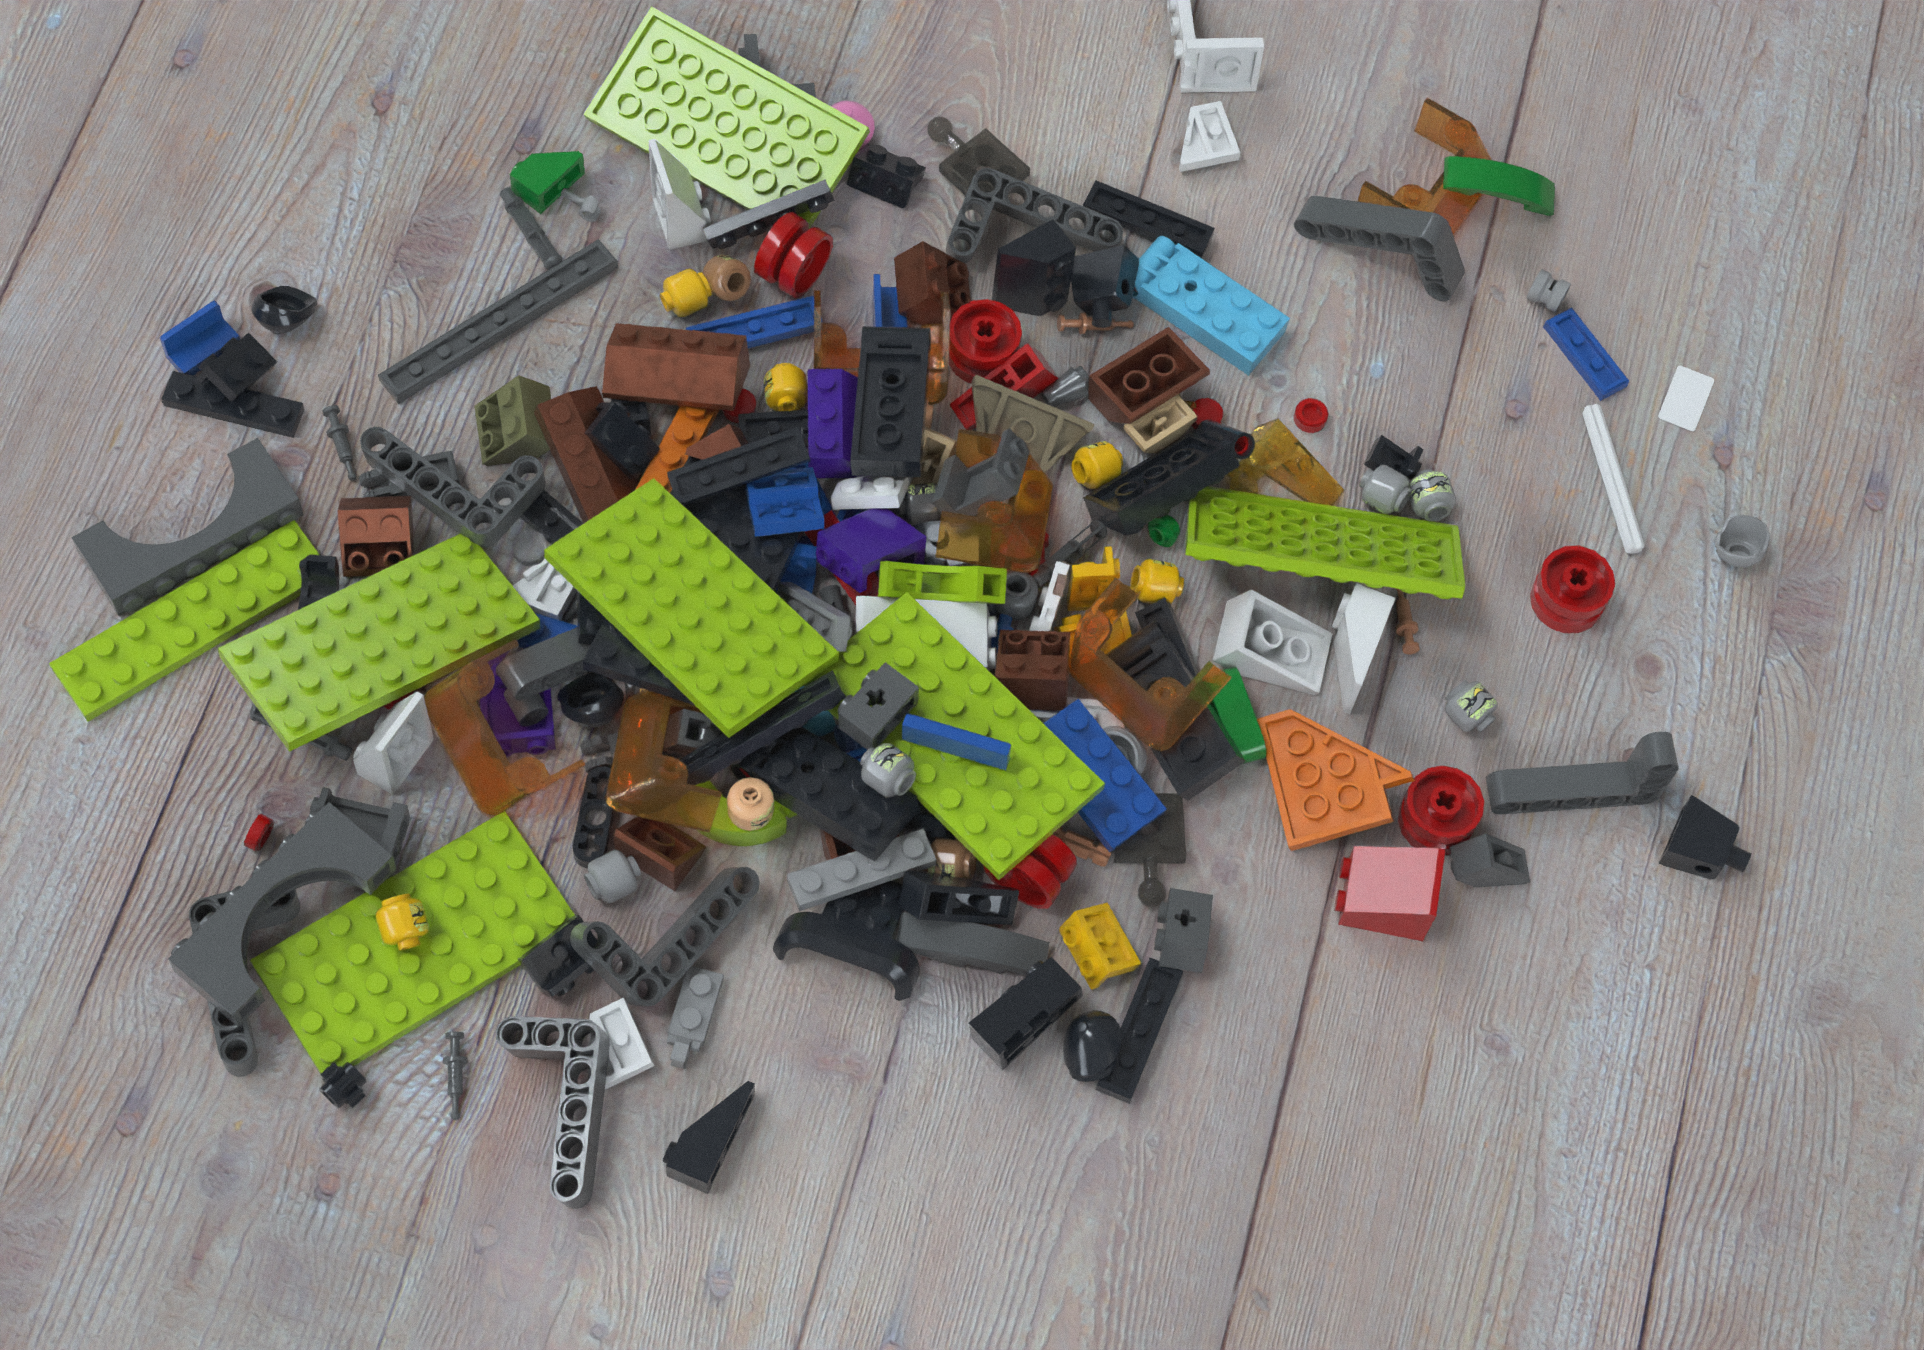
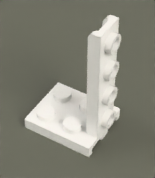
(1213, 62)

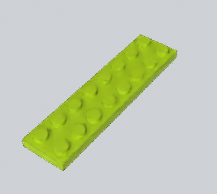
(184, 622)

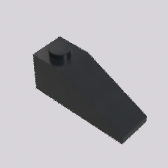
(957, 899)
(706, 1142)

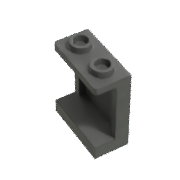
(994, 479)
(382, 824)

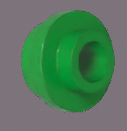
(1164, 531)

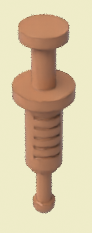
(1084, 323)
(1406, 626)

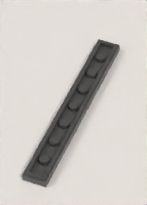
(497, 321)

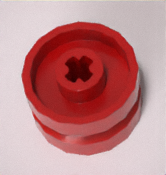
(793, 255)
(982, 338)
(1572, 589)
(1440, 808)
(1040, 873)

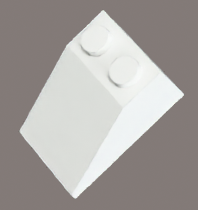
(676, 199)
(1359, 628)
(1272, 644)
(396, 744)

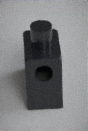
(1104, 282)
(1703, 842)

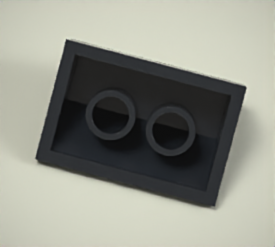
(1035, 271)

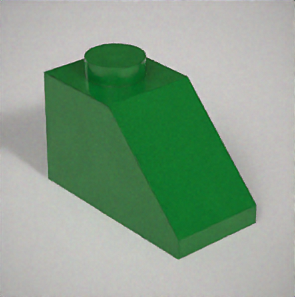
(544, 176)

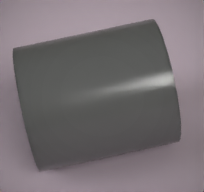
(528, 710)

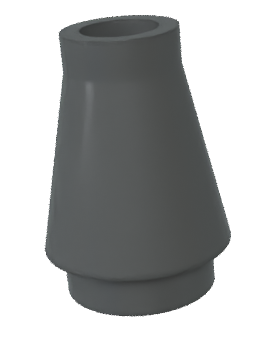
(1068, 387)

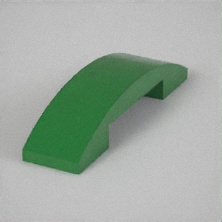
(1500, 180)

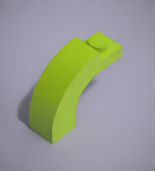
(943, 583)
(727, 833)

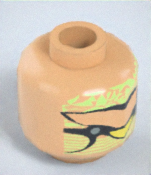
(750, 804)

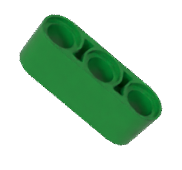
(1239, 717)

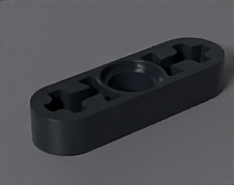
(581, 839)

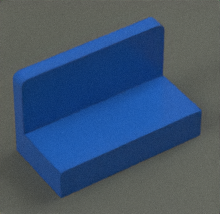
(886, 306)
(197, 339)

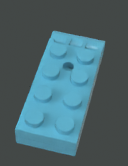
(1207, 304)

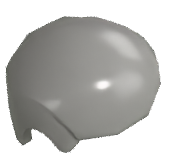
(1742, 541)

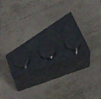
(1024, 1012)

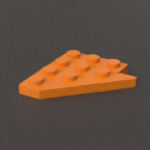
(1325, 780)

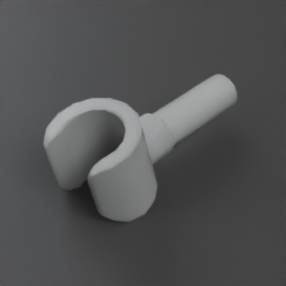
(589, 206)

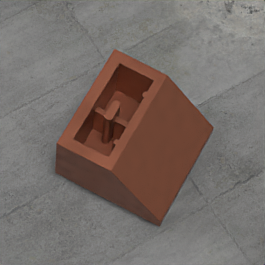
(921, 278)
(374, 533)
(1035, 667)

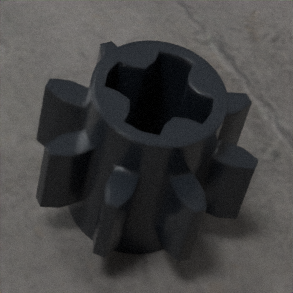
(342, 1085)

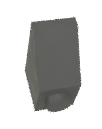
(1489, 862)

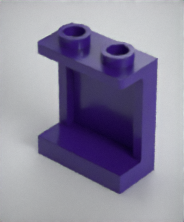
(860, 542)
(511, 736)

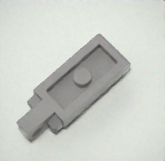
(693, 1013)

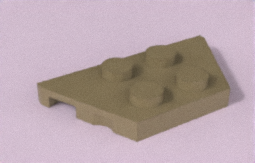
(1043, 428)

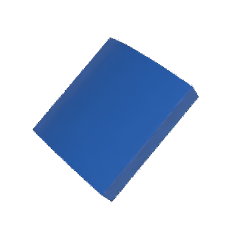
(785, 503)

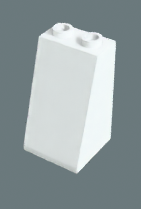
(963, 620)

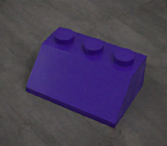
(831, 421)

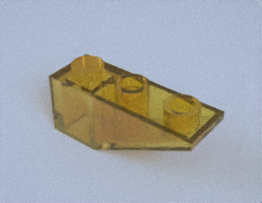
(1292, 464)

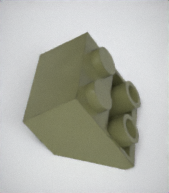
(508, 422)

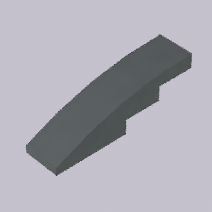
(971, 944)

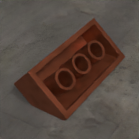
(675, 366)
(587, 472)

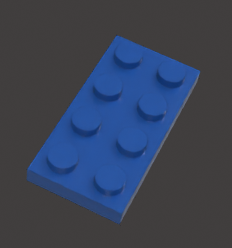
(1126, 800)

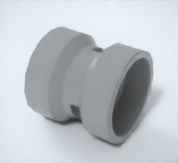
(1548, 290)

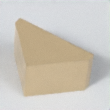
(1161, 425)
(935, 451)

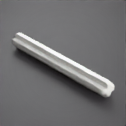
(1613, 479)

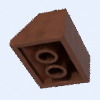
(1145, 378)

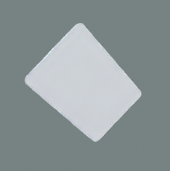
(1686, 398)

